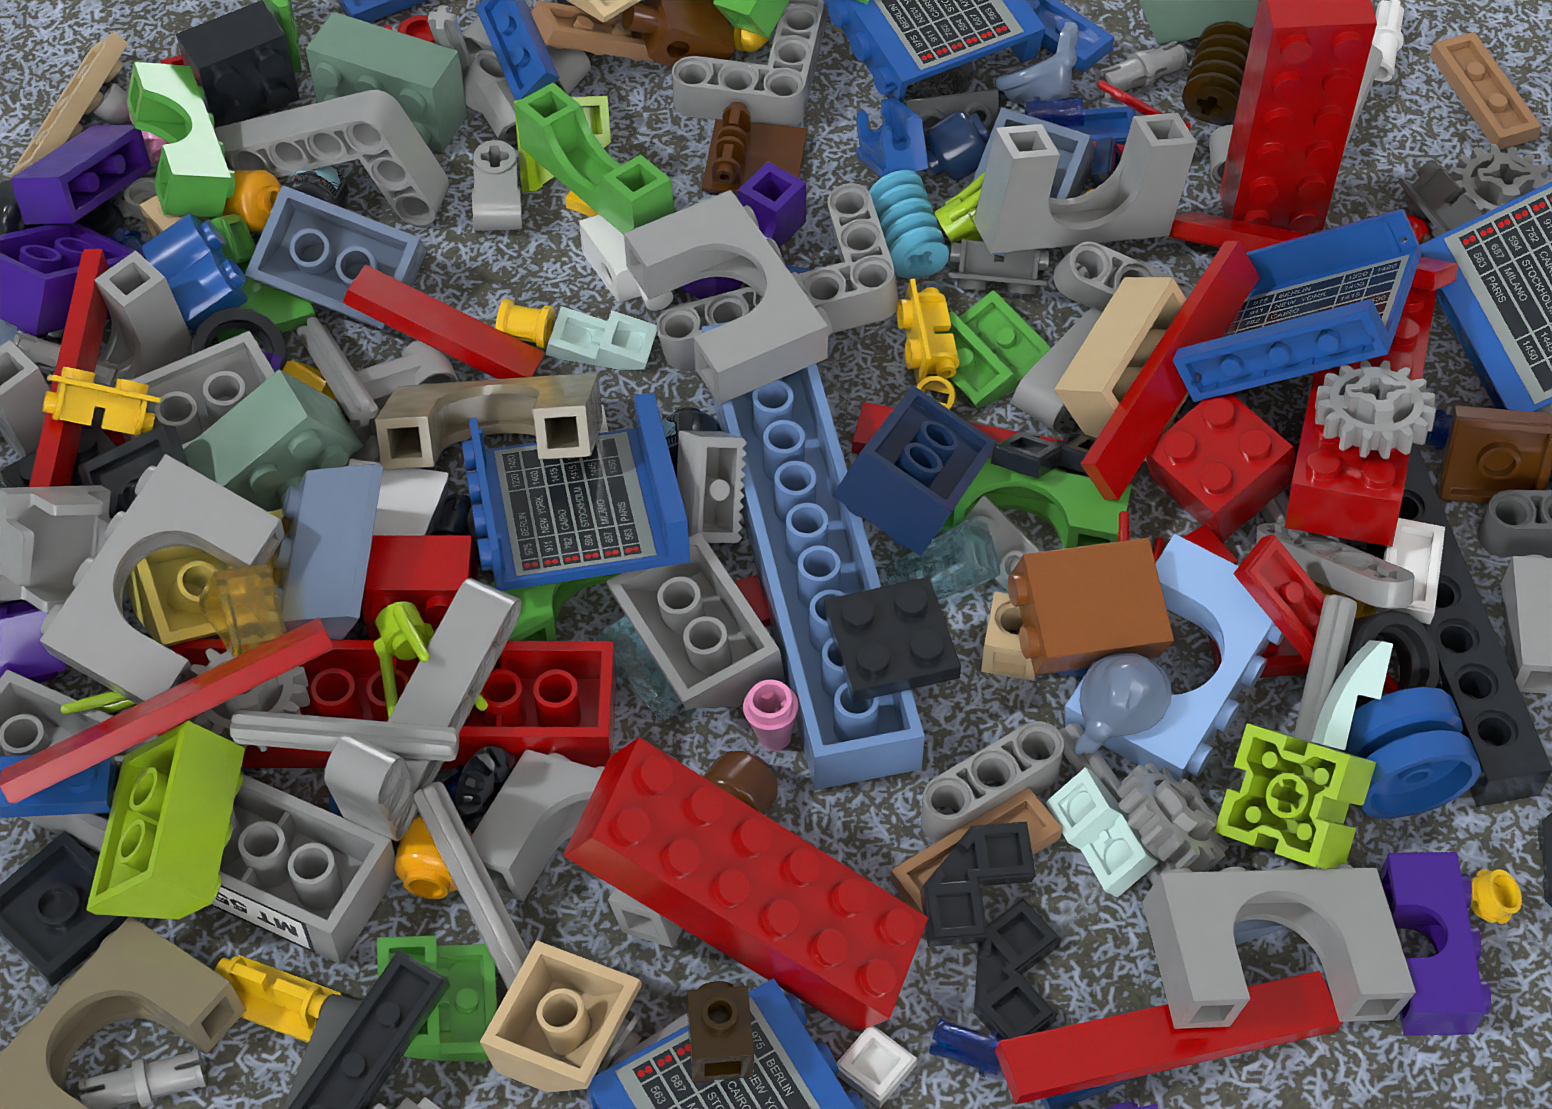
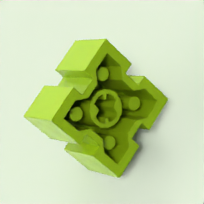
(1294, 797)

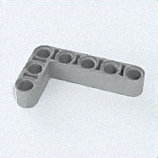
(772, 91)
(340, 130)
(850, 292)
(379, 786)

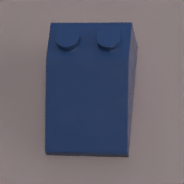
(914, 470)

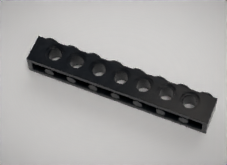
(1518, 762)

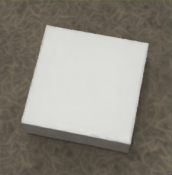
(875, 1065)

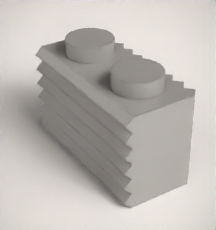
(711, 483)

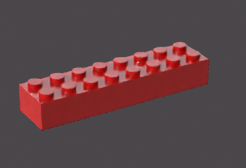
(537, 699)

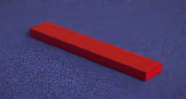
(1214, 230)
(79, 351)
(1159, 386)
(164, 711)
(1147, 1043)

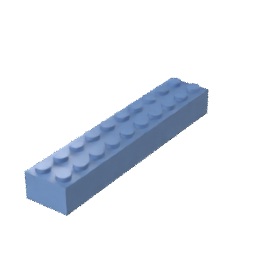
(809, 552)

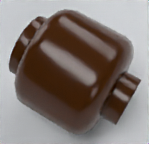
(745, 778)

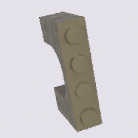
(429, 417)
(126, 978)

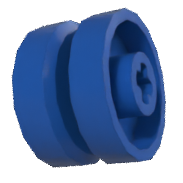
(1416, 752)

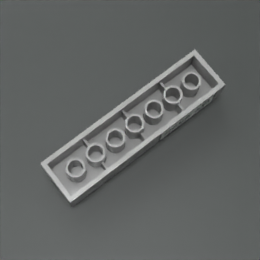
(285, 861)

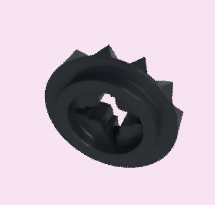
(481, 783)

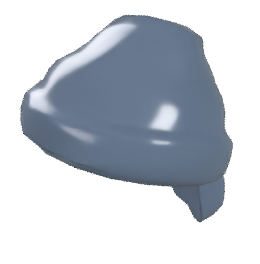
(1047, 78)
(1121, 698)

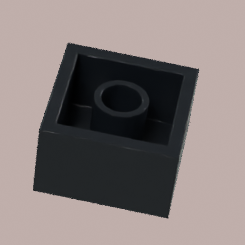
(240, 64)

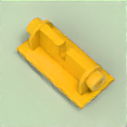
(921, 317)
(79, 396)
(275, 997)

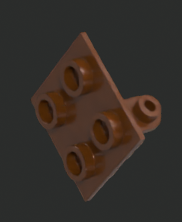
(744, 147)

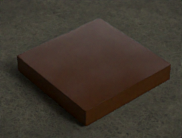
(1494, 453)

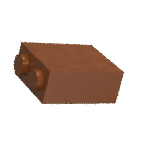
(1089, 605)

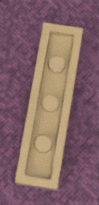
(78, 98)

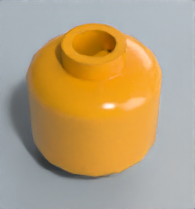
(253, 197)
(421, 864)

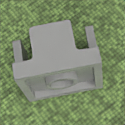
(48, 538)

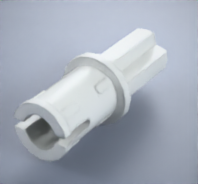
(1388, 36)

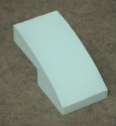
(615, 343)
(1362, 677)
(1101, 831)

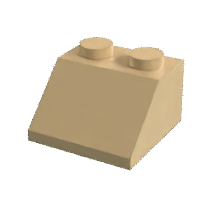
(558, 1019)

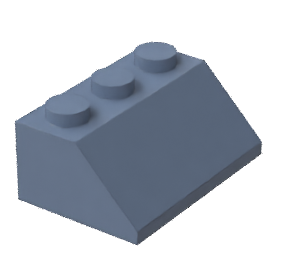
(321, 248)
(327, 546)

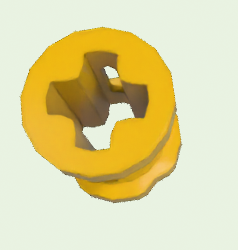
(526, 322)

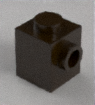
(720, 1032)

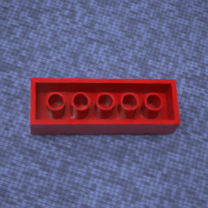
(1295, 110)
(1338, 489)
(747, 886)

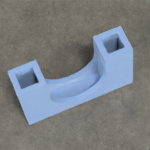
(1209, 595)

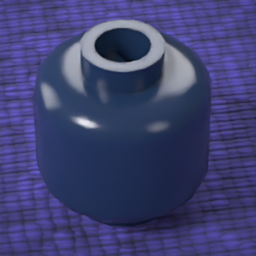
(957, 144)

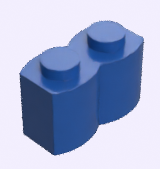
(196, 269)

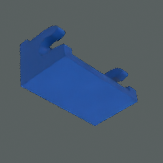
(896, 143)

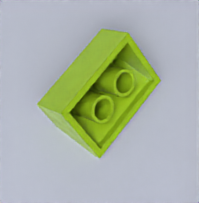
(168, 826)

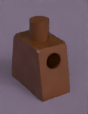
(680, 29)

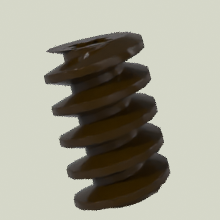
(1217, 73)

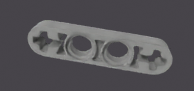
(1345, 567)

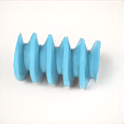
(909, 225)

